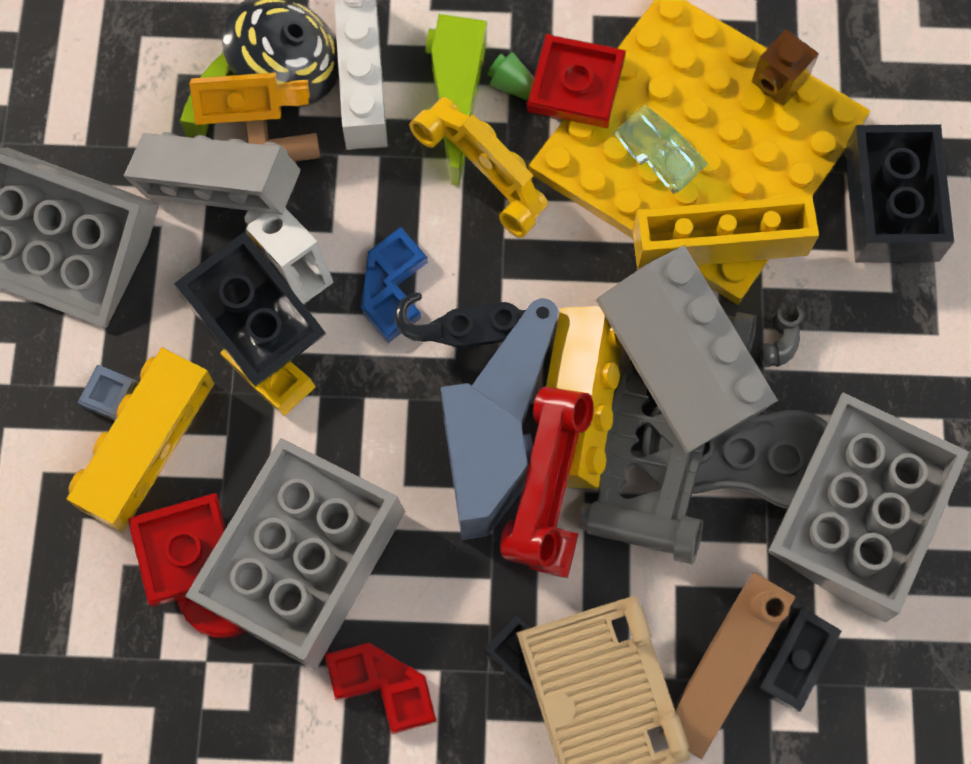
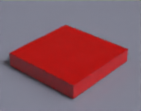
(576, 81)
(175, 545)

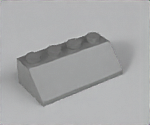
(686, 349)

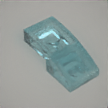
(662, 147)

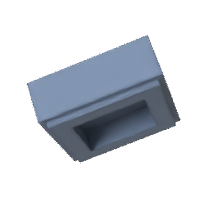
(106, 392)

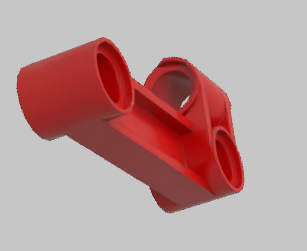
(534, 534)

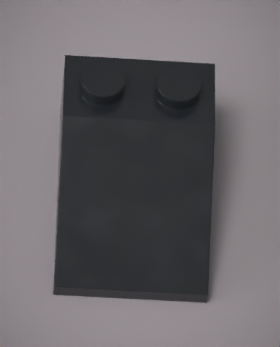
(249, 309)

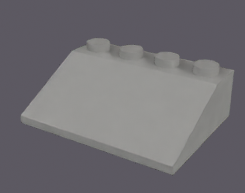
(68, 237)
(868, 507)
(297, 553)

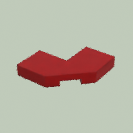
(370, 669)

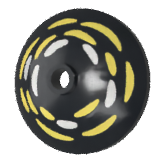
(261, 41)

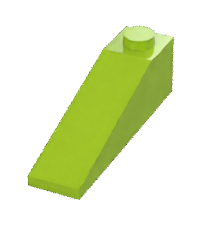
(457, 64)

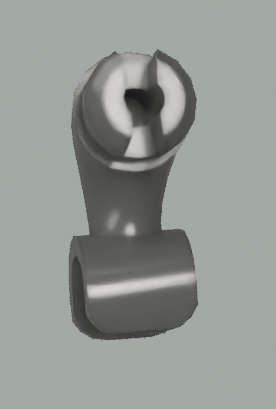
(785, 348)

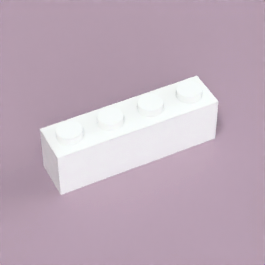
(360, 74)

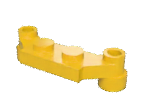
(490, 156)

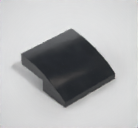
(794, 658)

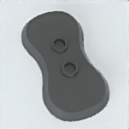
(757, 456)

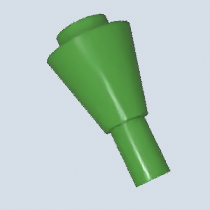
(511, 76)

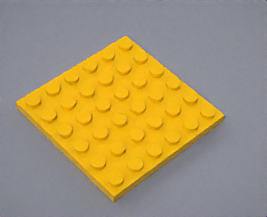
(700, 83)

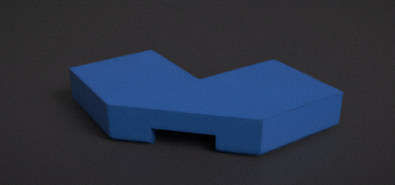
(386, 268)

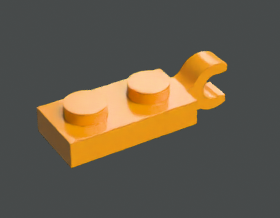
(244, 97)

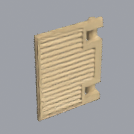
(602, 692)

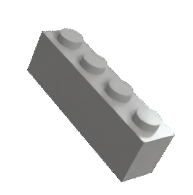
(213, 172)

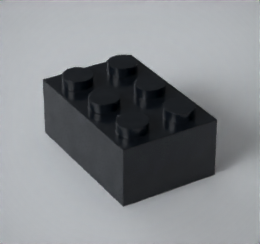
(898, 193)

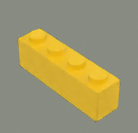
(728, 230)
(587, 361)
(140, 439)

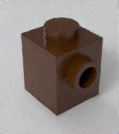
(784, 67)

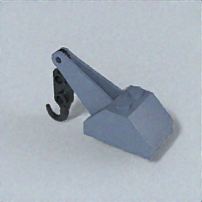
(487, 419)

